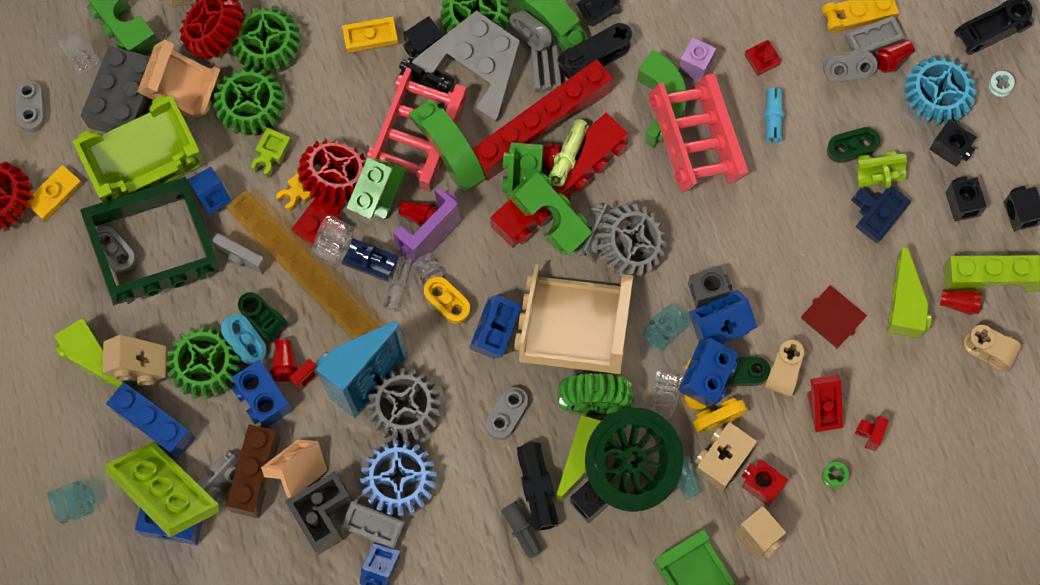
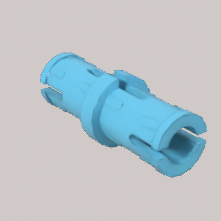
(774, 115)

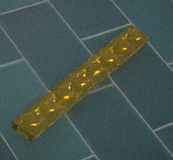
(301, 266)

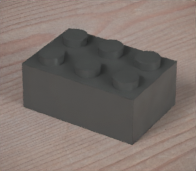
(114, 92)

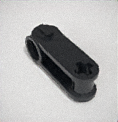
(995, 25)
(603, 46)

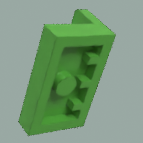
(520, 163)

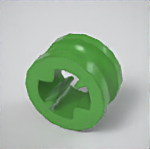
(836, 466)

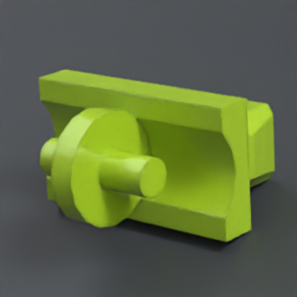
(881, 170)

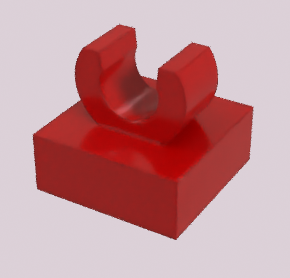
(762, 57)
(873, 432)

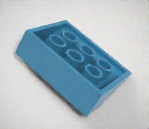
(359, 364)

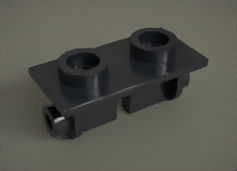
(437, 81)

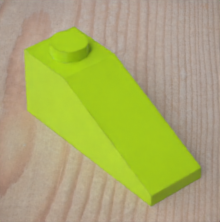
(908, 302)
(83, 350)
(575, 465)

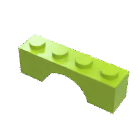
(989, 271)

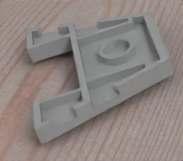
(481, 48)

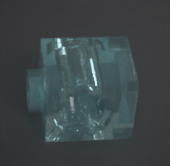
(71, 502)

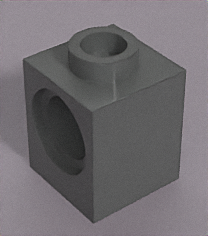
(703, 296)

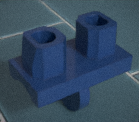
(370, 260)

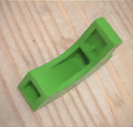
(557, 17)
(658, 70)
(449, 143)

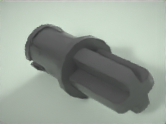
(522, 530)

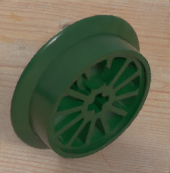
(668, 468)

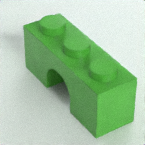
(131, 35)
(568, 227)

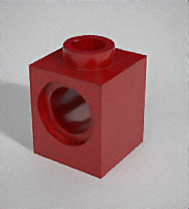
(776, 480)

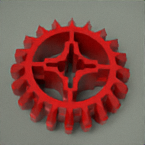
(211, 27)
(335, 164)
(13, 206)

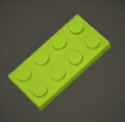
(161, 489)

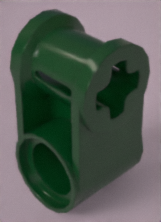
(265, 319)

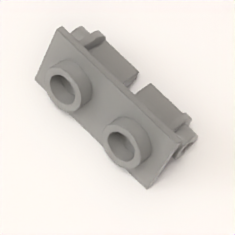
(589, 244)
(222, 479)

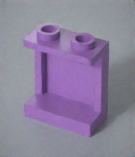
(432, 231)

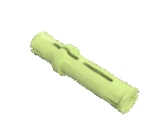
(565, 159)

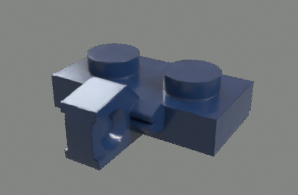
(879, 211)

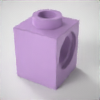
(697, 59)

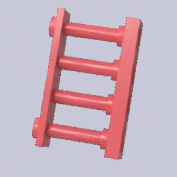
(453, 101)
(720, 127)

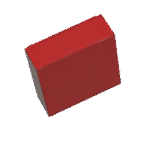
(304, 375)

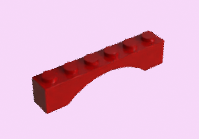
(571, 96)
(603, 141)

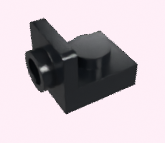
(598, 9)

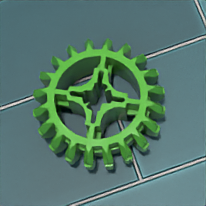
(465, 8)
(285, 40)
(260, 84)
(196, 369)
(594, 394)

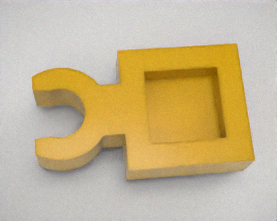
(294, 193)

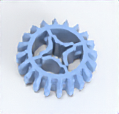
(385, 478)

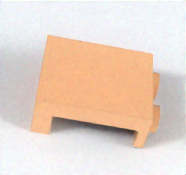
(181, 77)

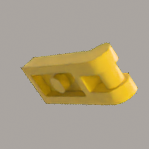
(857, 13)

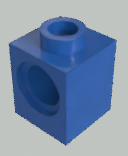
(210, 190)

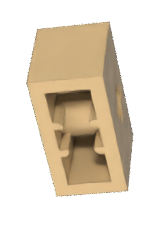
(134, 360)
(738, 446)
(761, 534)

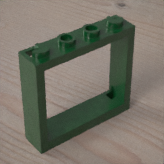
(136, 203)

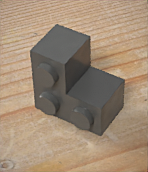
(314, 506)

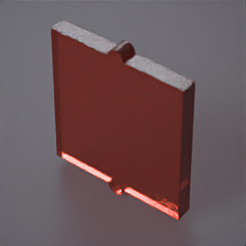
(833, 316)

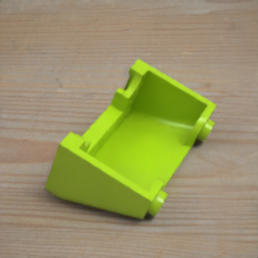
(140, 152)

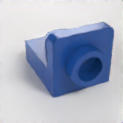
(379, 565)

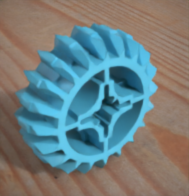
(960, 95)

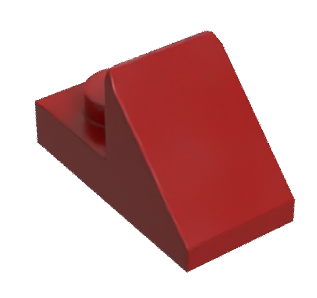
(826, 403)

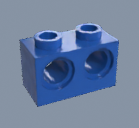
(495, 327)
(265, 392)

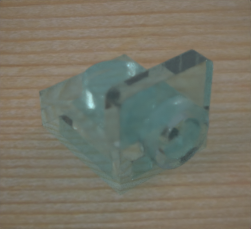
(665, 327)

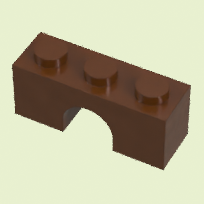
(248, 482)

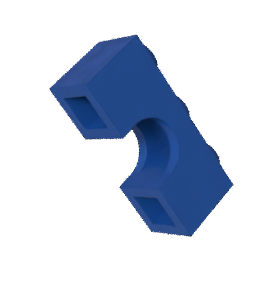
(150, 420)

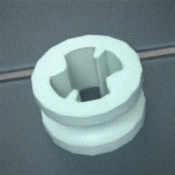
(1009, 85)

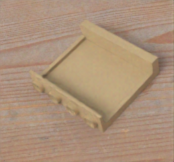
(574, 323)

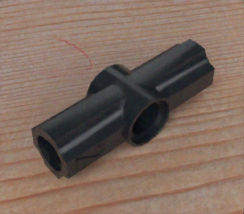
(537, 486)

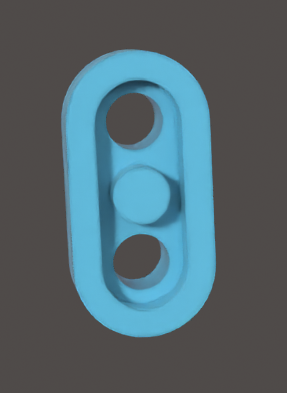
(243, 337)

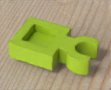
(270, 148)

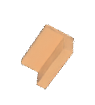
(296, 466)

